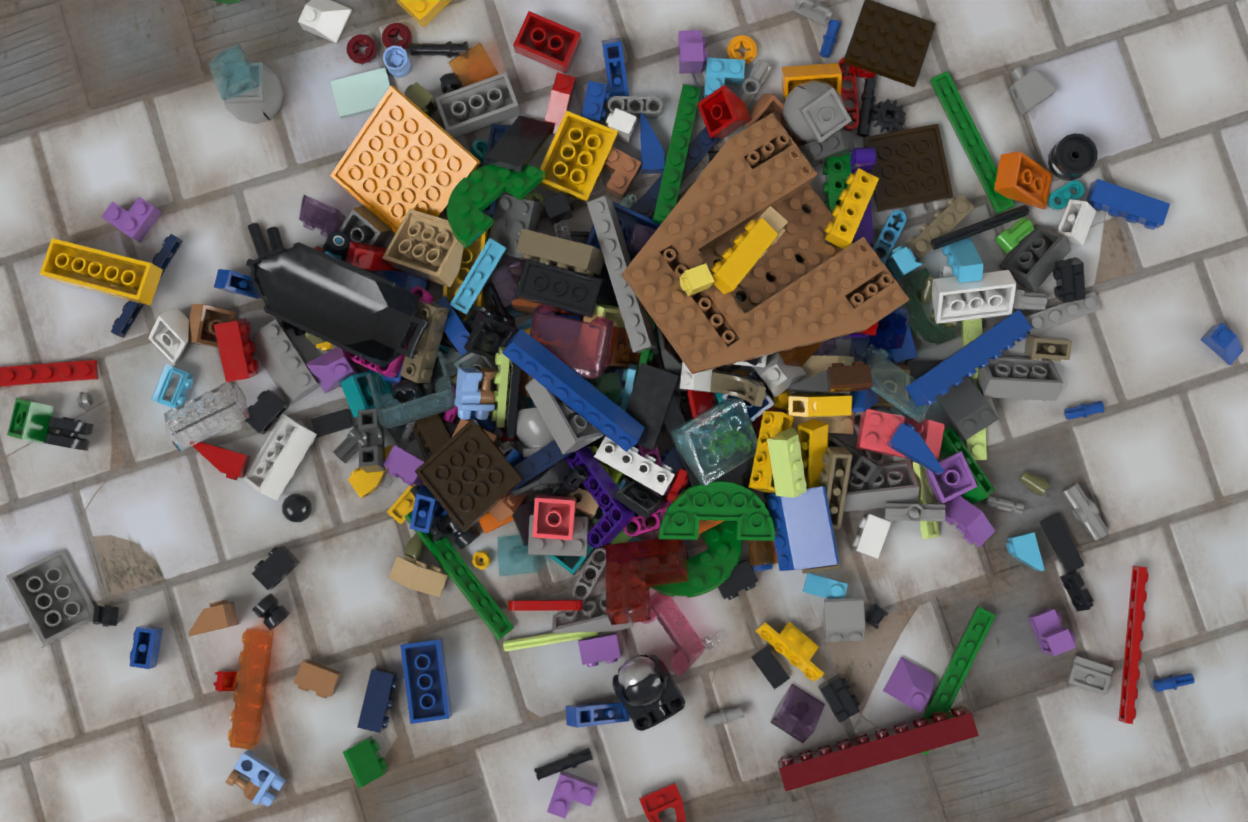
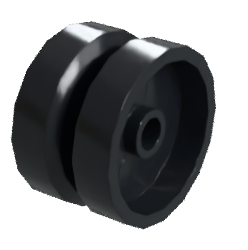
(1072, 157)
(68, 433)

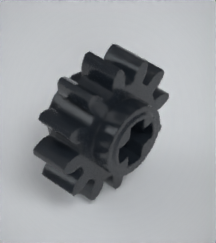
(888, 109)

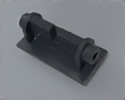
(1080, 598)

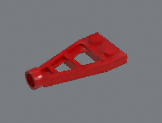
(661, 800)

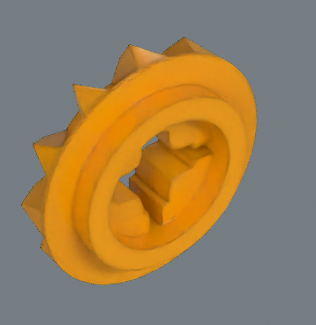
(747, 44)

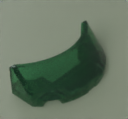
(918, 321)

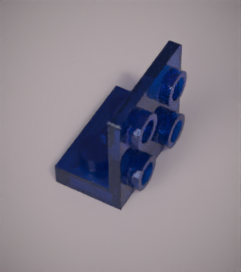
(891, 330)

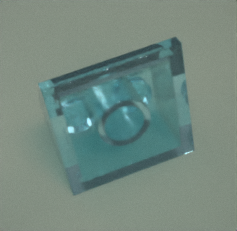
(232, 72)
(514, 557)

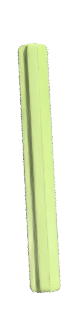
(545, 639)

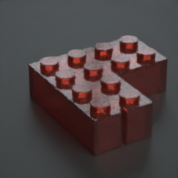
(636, 567)

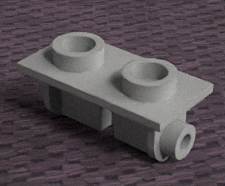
(814, 11)

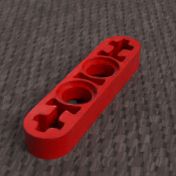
(850, 94)
(544, 605)

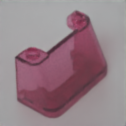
(576, 343)
(679, 630)

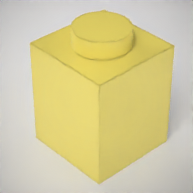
(696, 279)

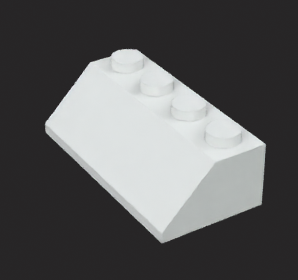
(973, 299)
(279, 457)

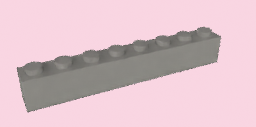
(617, 260)

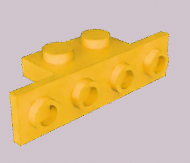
(794, 646)

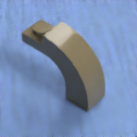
(739, 386)

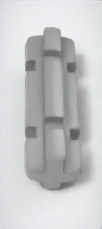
(1004, 505)

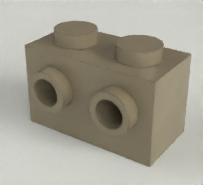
(1048, 347)

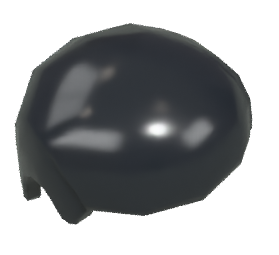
(406, 389)
(296, 508)

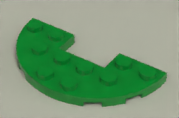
(480, 190)
(718, 502)
(709, 567)

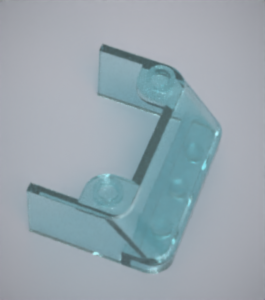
(890, 383)
(393, 414)

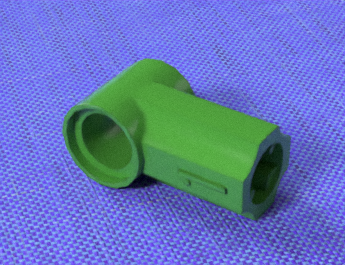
(1010, 237)

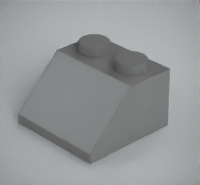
(843, 619)

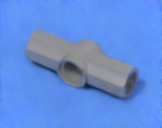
(756, 79)
(1029, 301)
(1085, 511)
(929, 512)

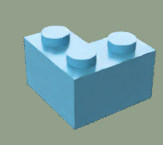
(721, 72)

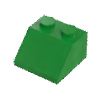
(30, 420)
(365, 761)

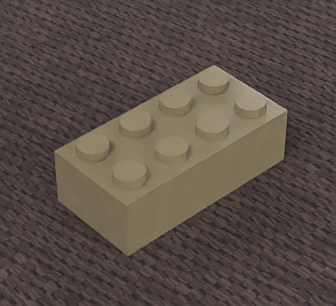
(560, 253)

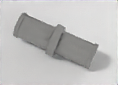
(723, 716)

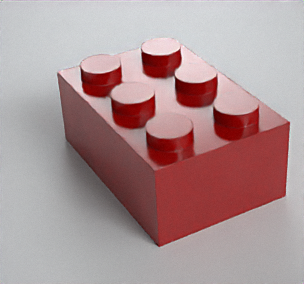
(547, 42)
(236, 349)

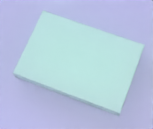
(360, 92)

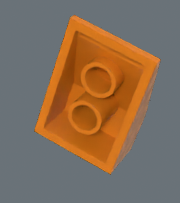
(1023, 180)

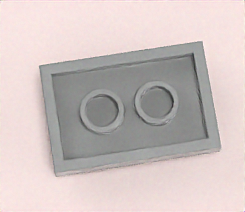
(559, 547)

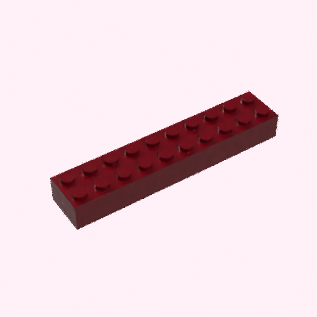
(877, 748)

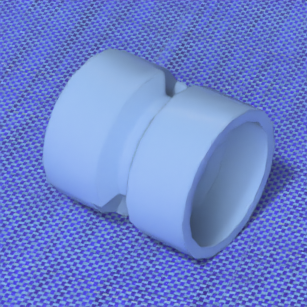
(397, 61)

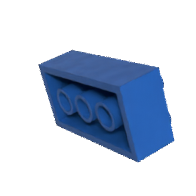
(426, 680)

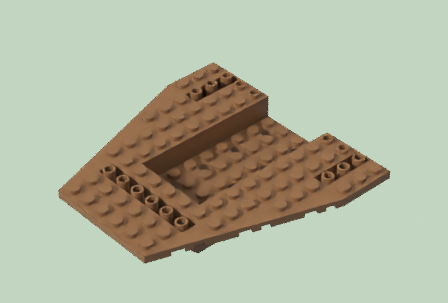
(808, 301)

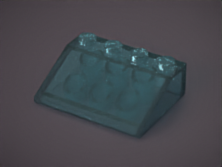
(716, 440)

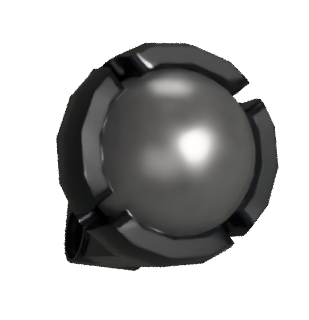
(647, 691)

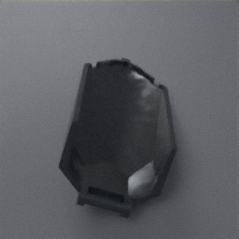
(338, 302)

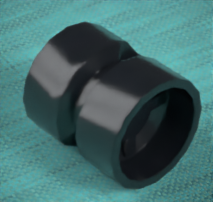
(462, 538)
(270, 611)

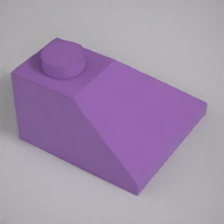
(331, 369)
(953, 481)
(910, 684)

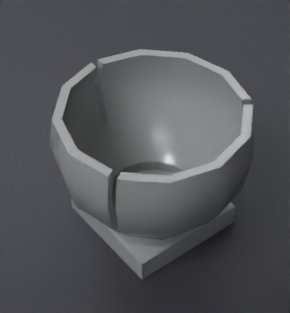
(265, 98)
(814, 111)
(531, 431)

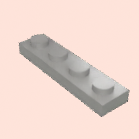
(1063, 313)

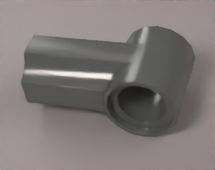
(350, 445)

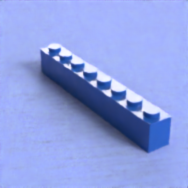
(968, 358)
(573, 390)

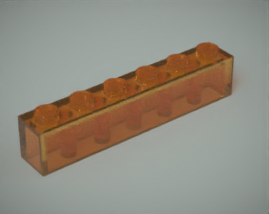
(251, 688)

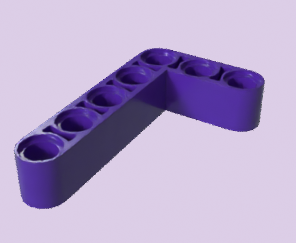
(865, 160)
(603, 491)

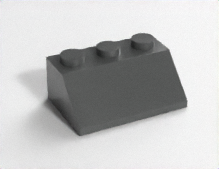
(1036, 257)

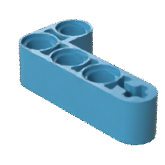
(887, 246)

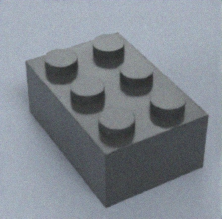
(510, 218)

